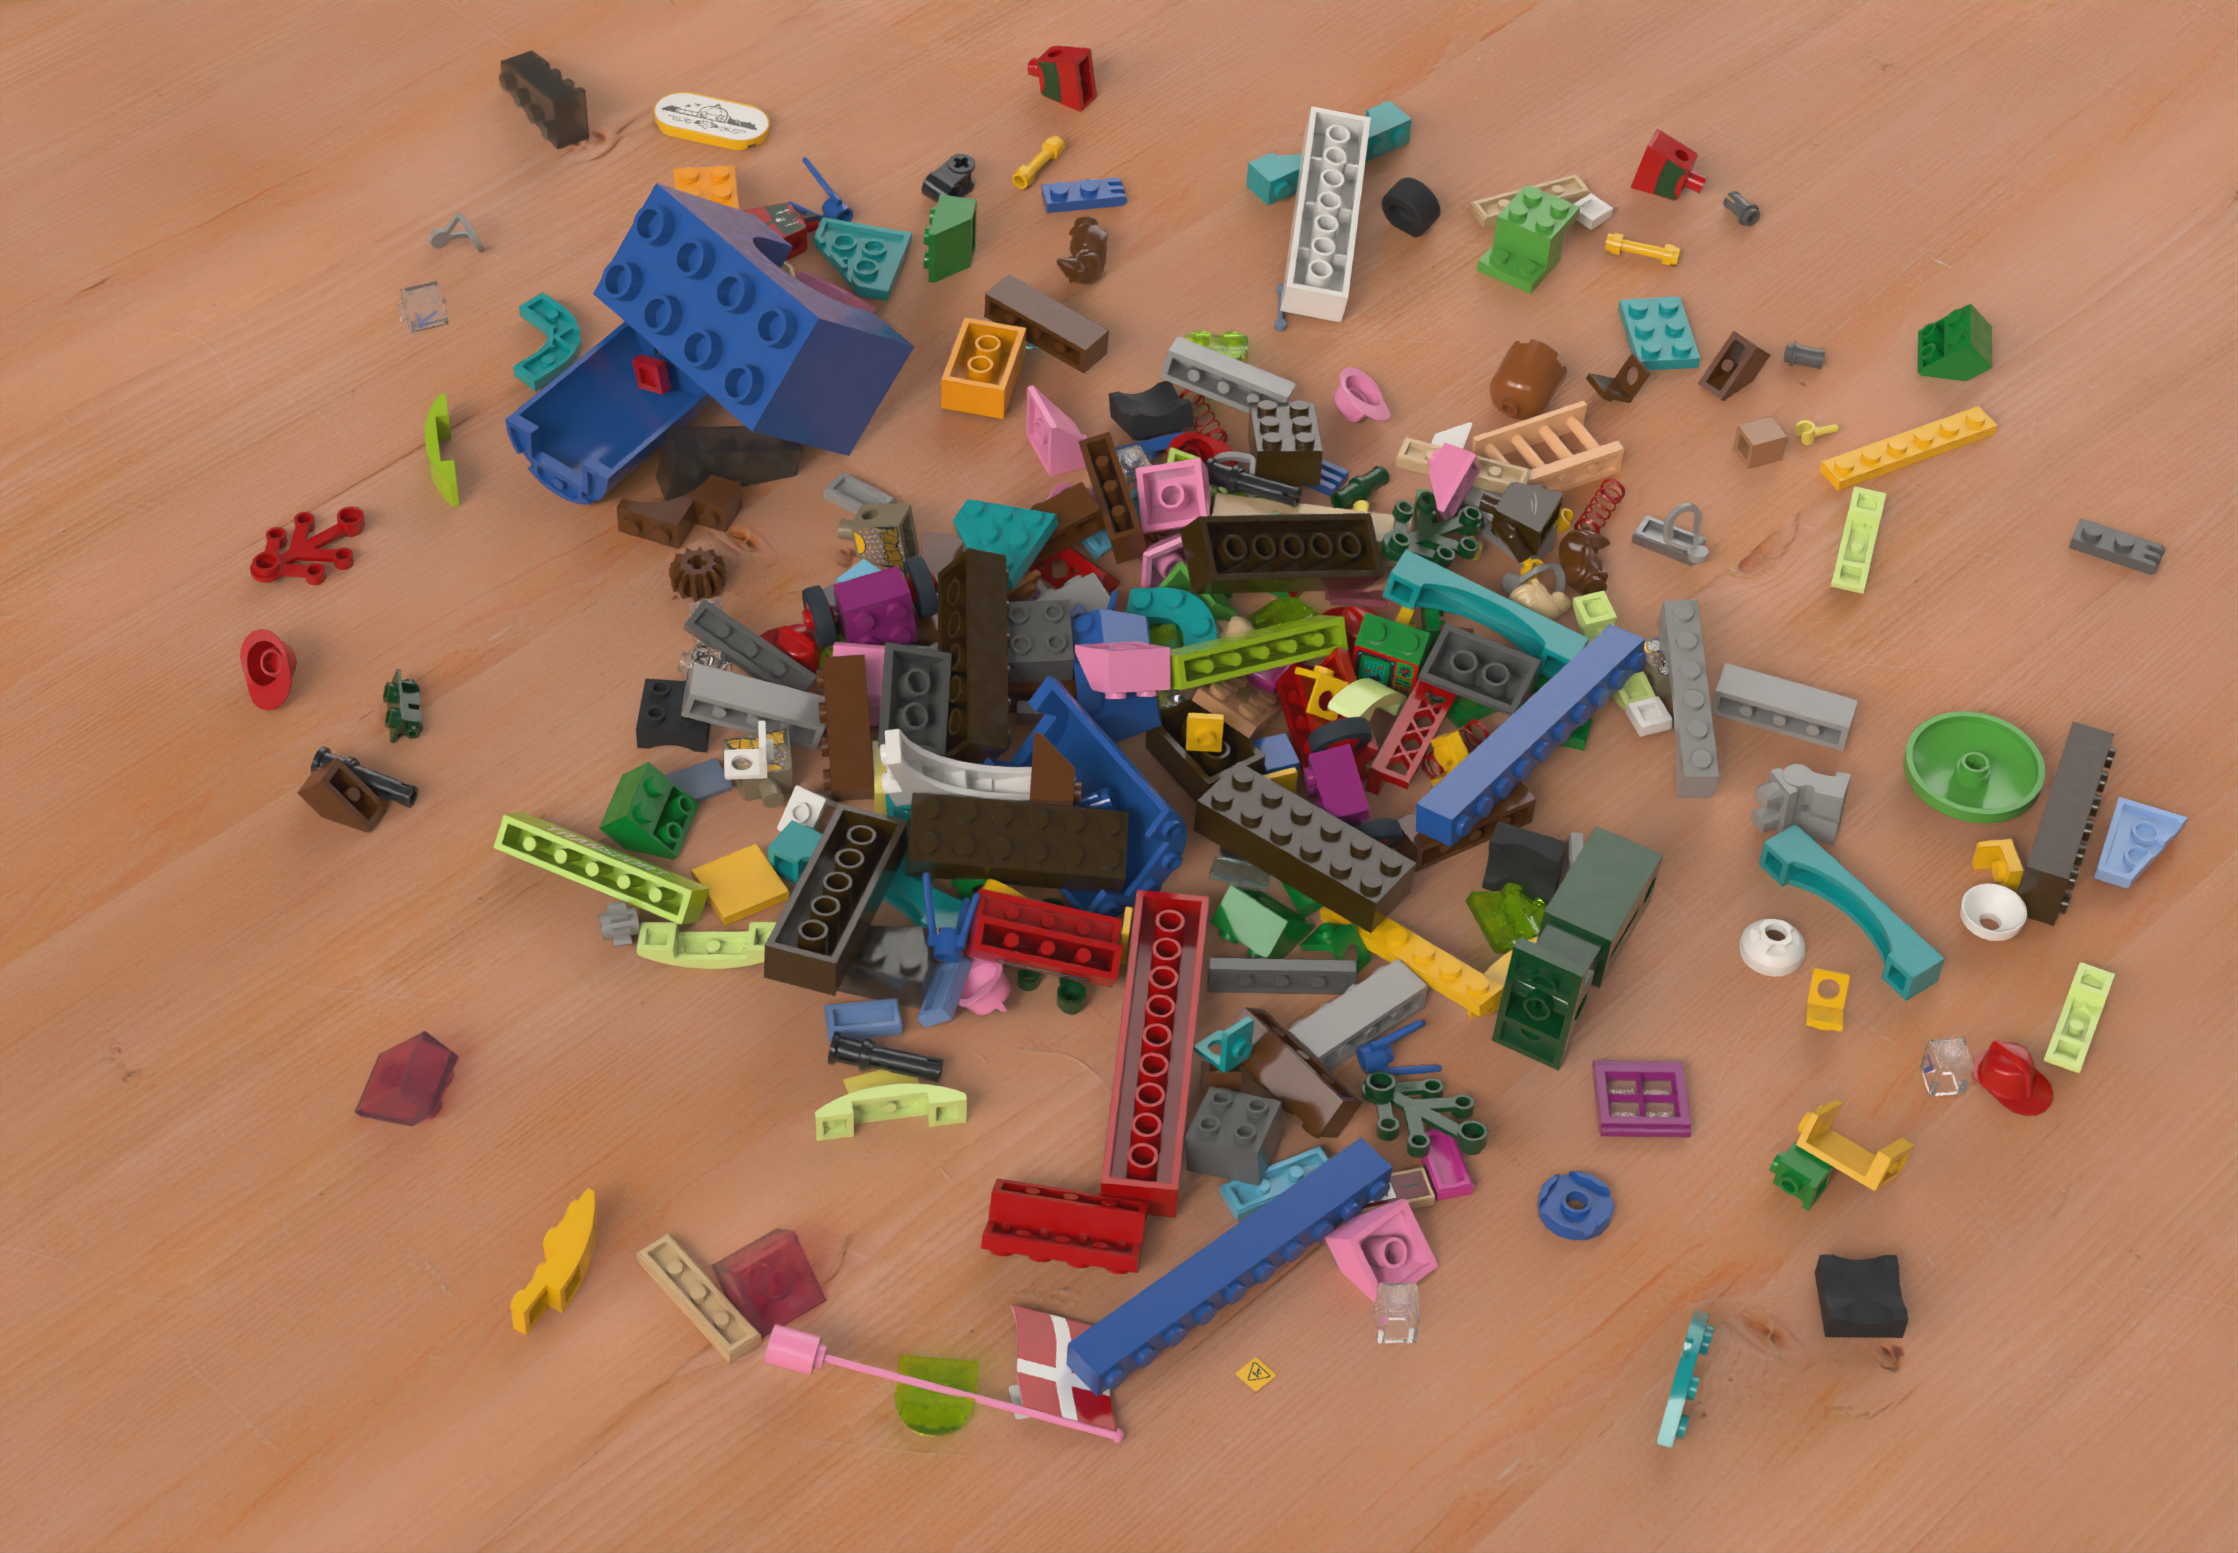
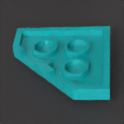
(864, 254)
(1005, 531)

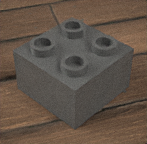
(1040, 641)
(1234, 1135)

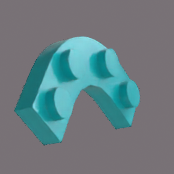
(561, 345)
(1177, 606)
(1685, 1383)

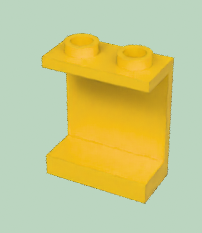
(1846, 1155)

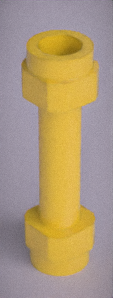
(1051, 149)
(1616, 243)

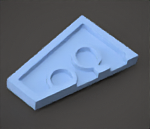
(2135, 840)

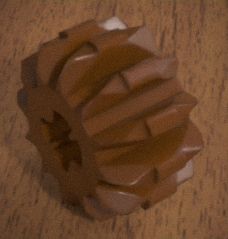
(697, 574)

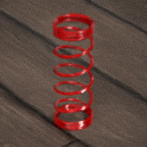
(1211, 432)
(1606, 496)
(1468, 726)

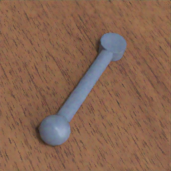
(1280, 324)

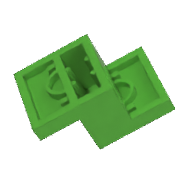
(1528, 238)

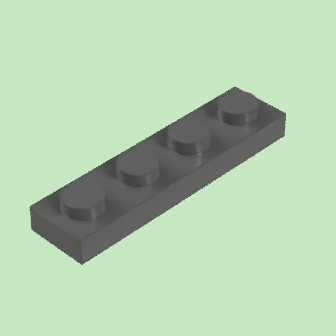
(747, 648)
(1280, 976)

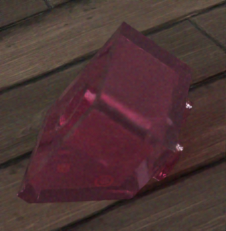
(408, 1081)
(770, 1280)

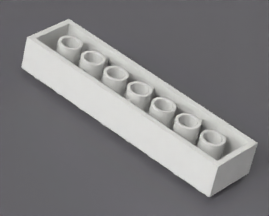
(1325, 215)

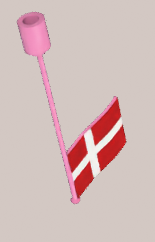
(1044, 1380)

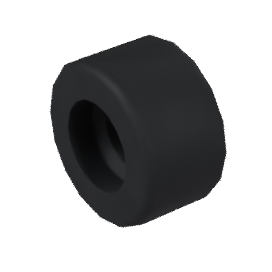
(1411, 206)

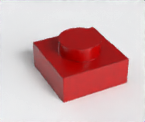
(651, 374)

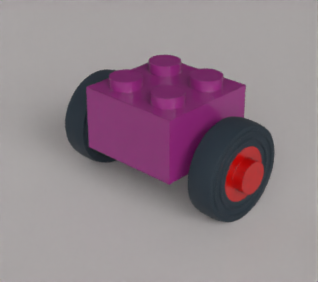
(873, 606)
(1335, 780)

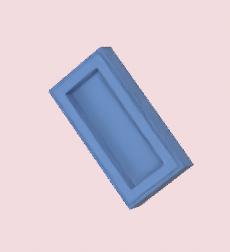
(944, 992)
(864, 1019)

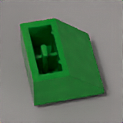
(950, 237)
(1956, 346)
(643, 819)

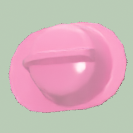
(1360, 397)
(985, 987)

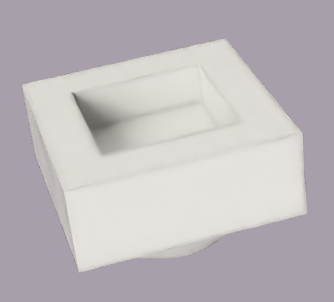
(1593, 211)
(1649, 716)

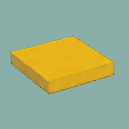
(741, 884)

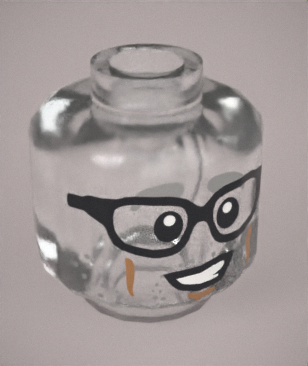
(705, 656)

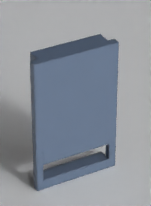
(702, 780)

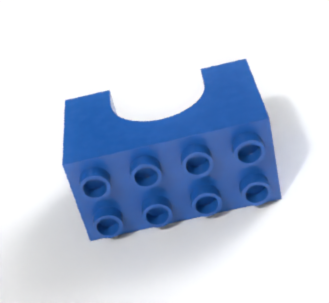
(757, 340)

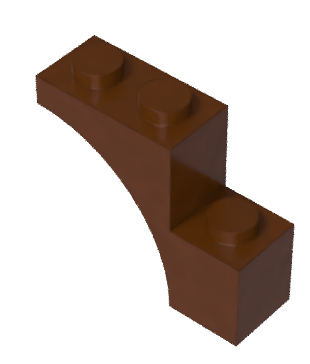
(670, 521)

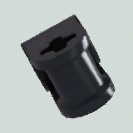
(951, 178)

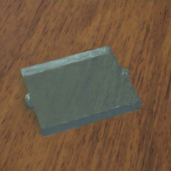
(1239, 873)

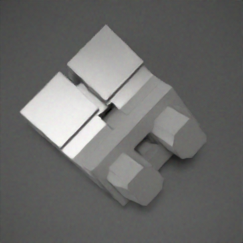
(1803, 799)

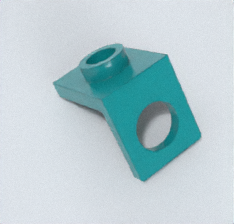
(1235, 1045)

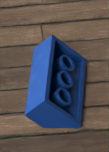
(1115, 716)

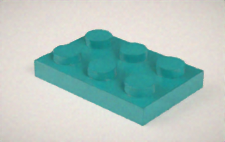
(1659, 333)

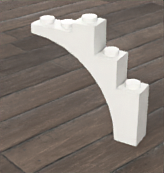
(921, 771)

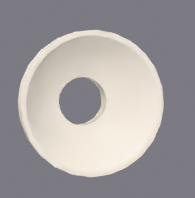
(1993, 903)
(1772, 956)

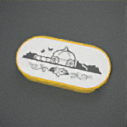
(711, 120)

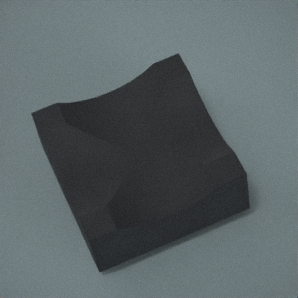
(1151, 411)
(661, 718)
(1524, 860)
(1861, 1297)

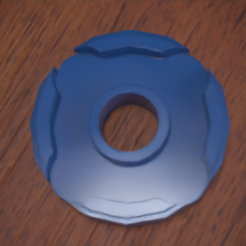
(1573, 1223)

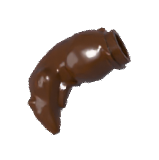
(1087, 251)
(1581, 562)

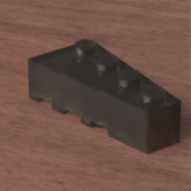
(546, 98)
(726, 452)
(892, 965)

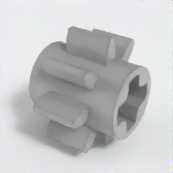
(619, 923)

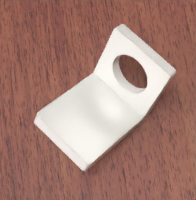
(756, 756)
(805, 808)

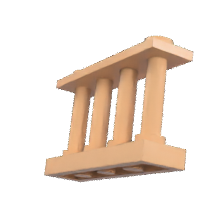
(1570, 469)

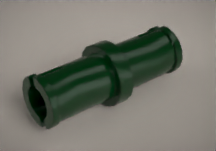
(1360, 488)

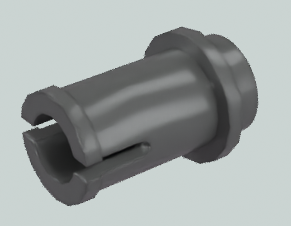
(1747, 213)
(1804, 355)

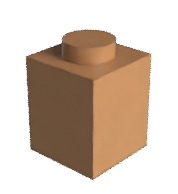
(1760, 442)

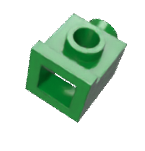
(1801, 1174)

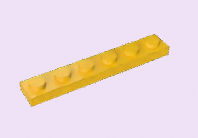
(1908, 448)
(1428, 962)

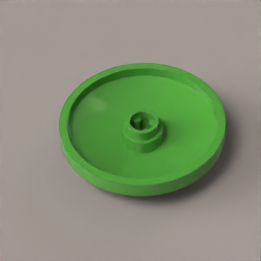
(1974, 767)

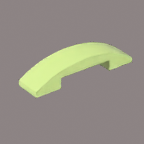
(1858, 540)
(1593, 616)
(1365, 695)
(703, 950)
(2079, 1017)
(890, 1102)

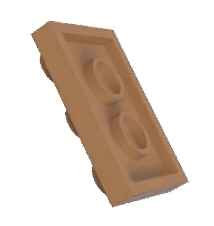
(1240, 703)

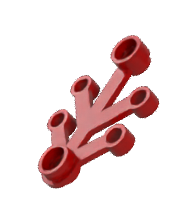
(270, 566)

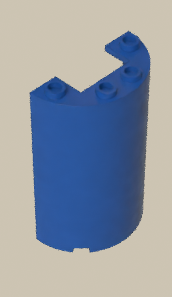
(596, 422)
(1154, 827)

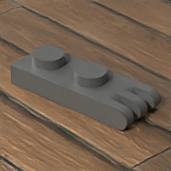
(2117, 547)

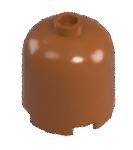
(1526, 380)

